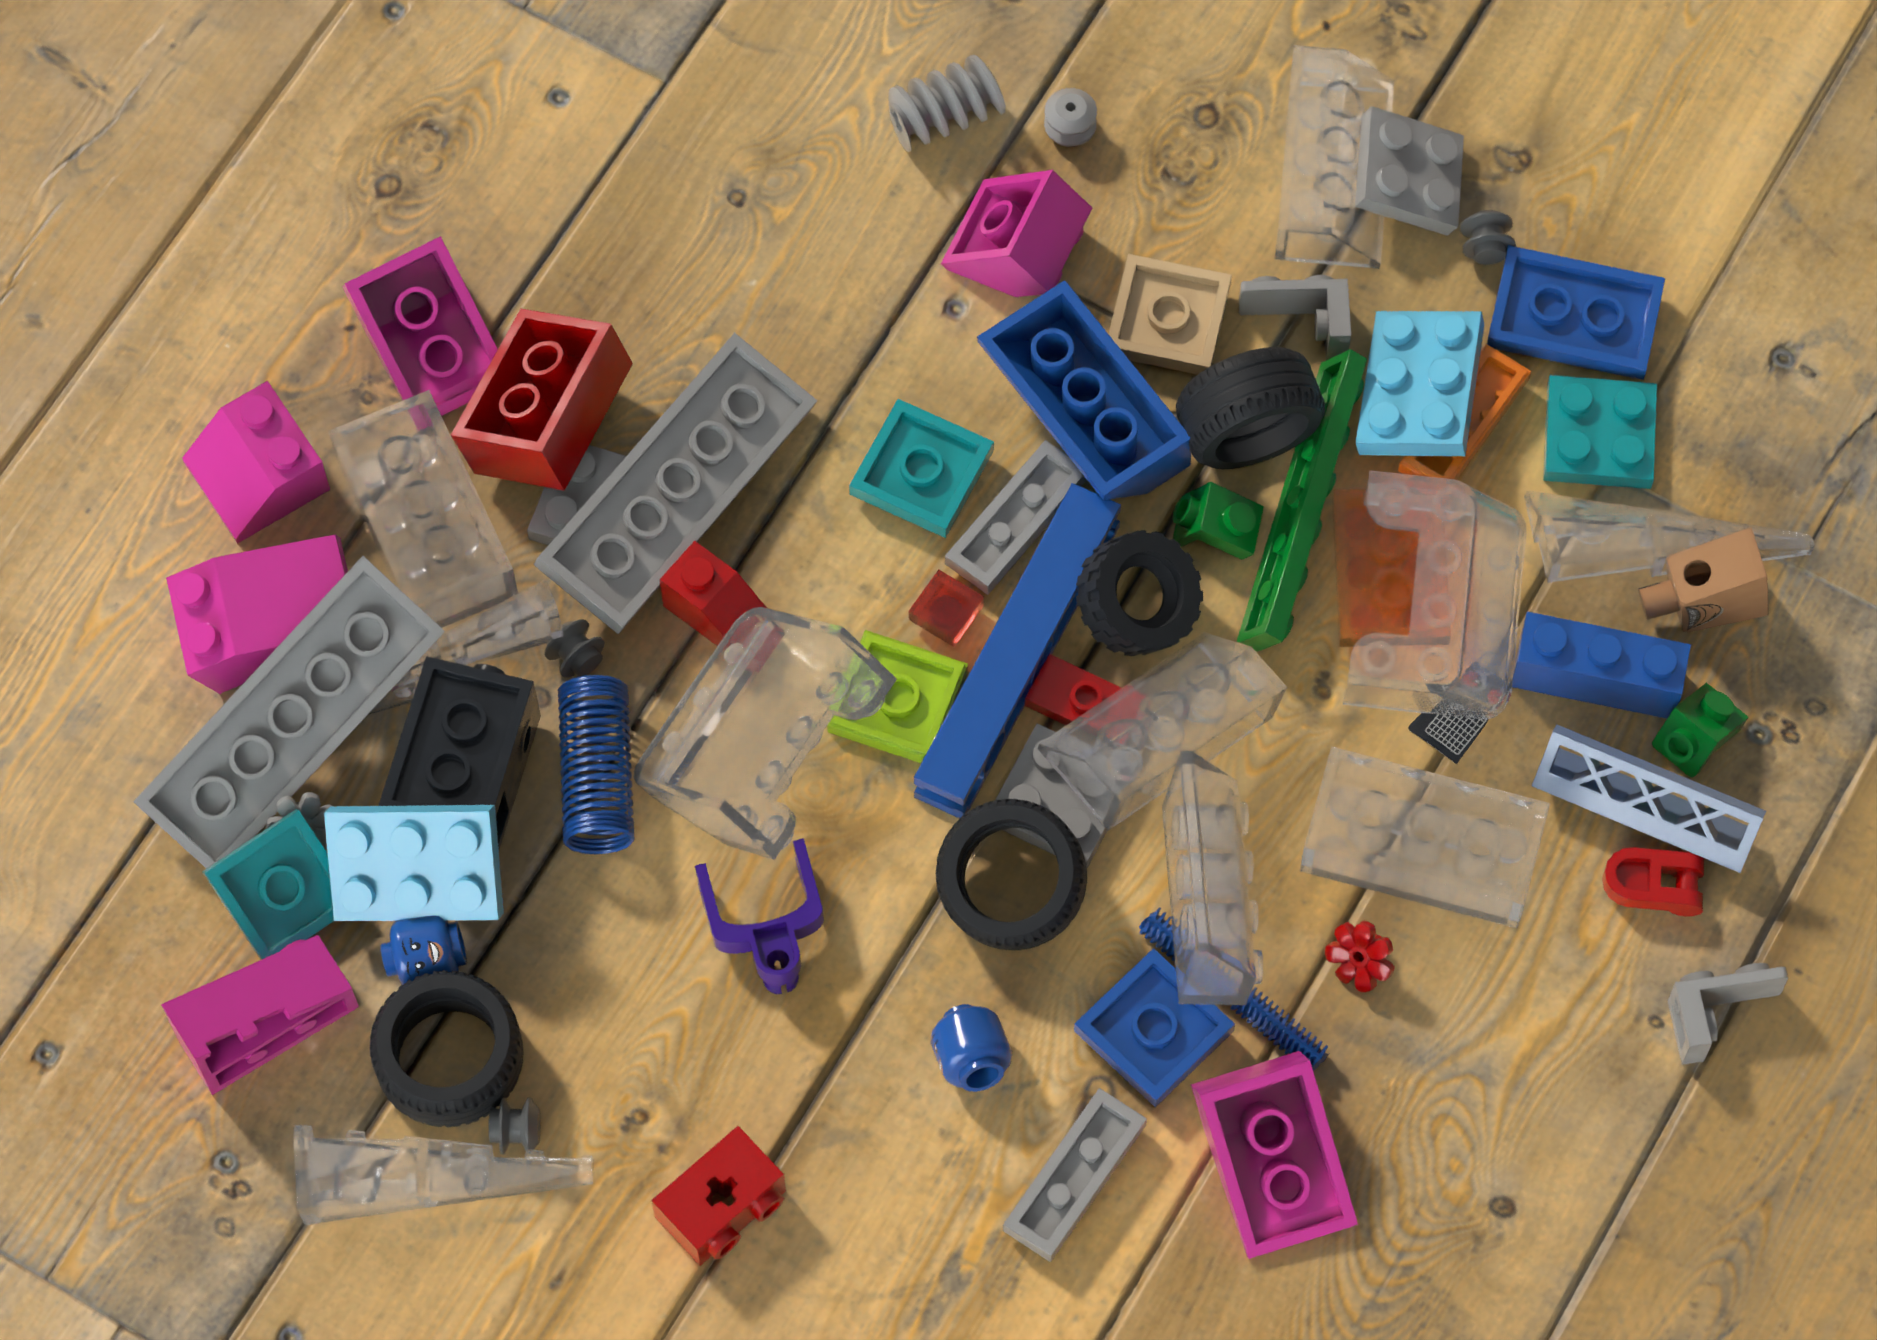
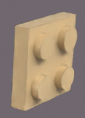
(1169, 313)

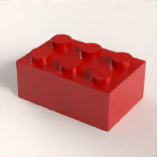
(542, 399)

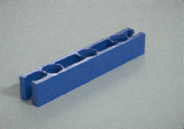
(1014, 654)

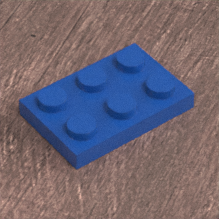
(1576, 312)

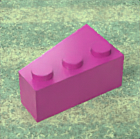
(259, 1011)

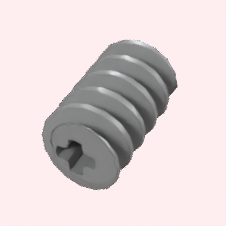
(943, 99)

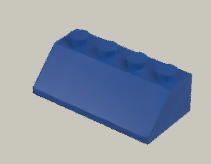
(1088, 395)

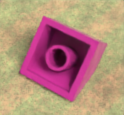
(1018, 233)
(255, 463)

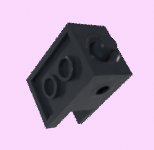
(464, 739)

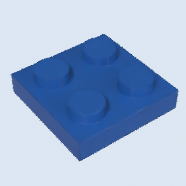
(1147, 1031)

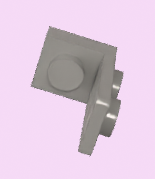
(1315, 295)
(1695, 1025)

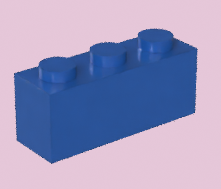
(1600, 665)

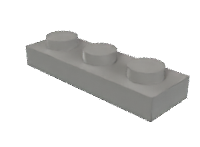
(1014, 518)
(1074, 1175)

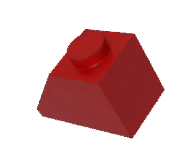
(706, 593)

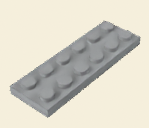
(675, 483)
(289, 714)

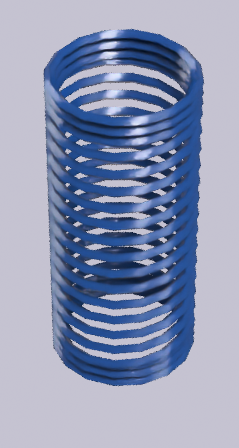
(601, 821)

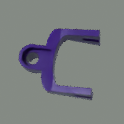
(770, 939)

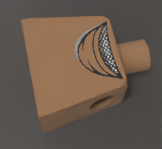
(1711, 584)

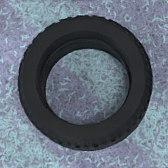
(1250, 408)
(969, 833)
(433, 995)

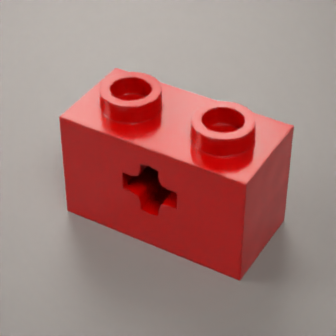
(728, 1168)

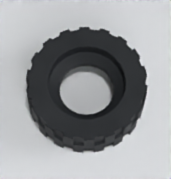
(1099, 593)

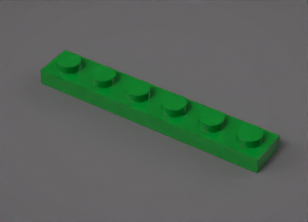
(1300, 507)

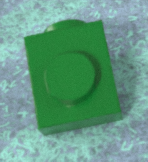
(1218, 519)
(1698, 729)

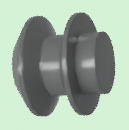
(1488, 236)
(577, 651)
(515, 1125)

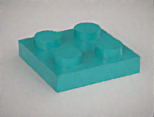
(1600, 432)
(921, 468)
(276, 885)

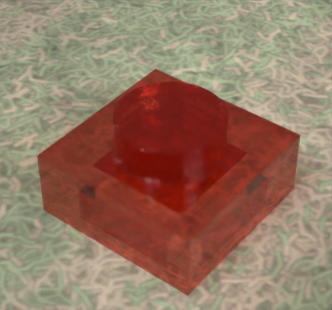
(946, 608)

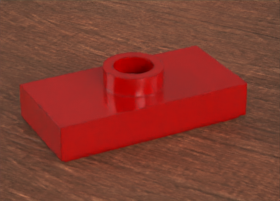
(1066, 691)

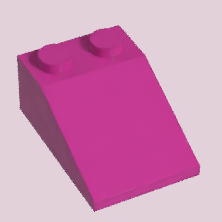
(424, 325)
(247, 603)
(1275, 1153)

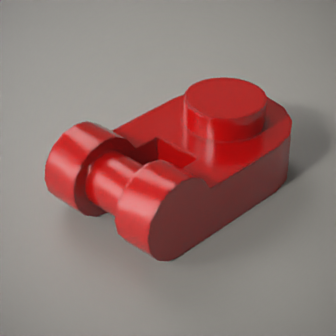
(1634, 880)

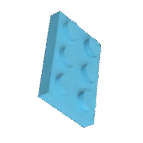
(1420, 383)
(414, 862)

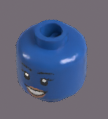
(423, 947)
(971, 1047)

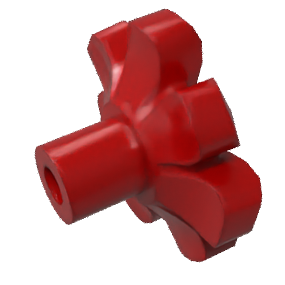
(1360, 955)

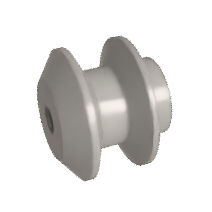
(1070, 117)

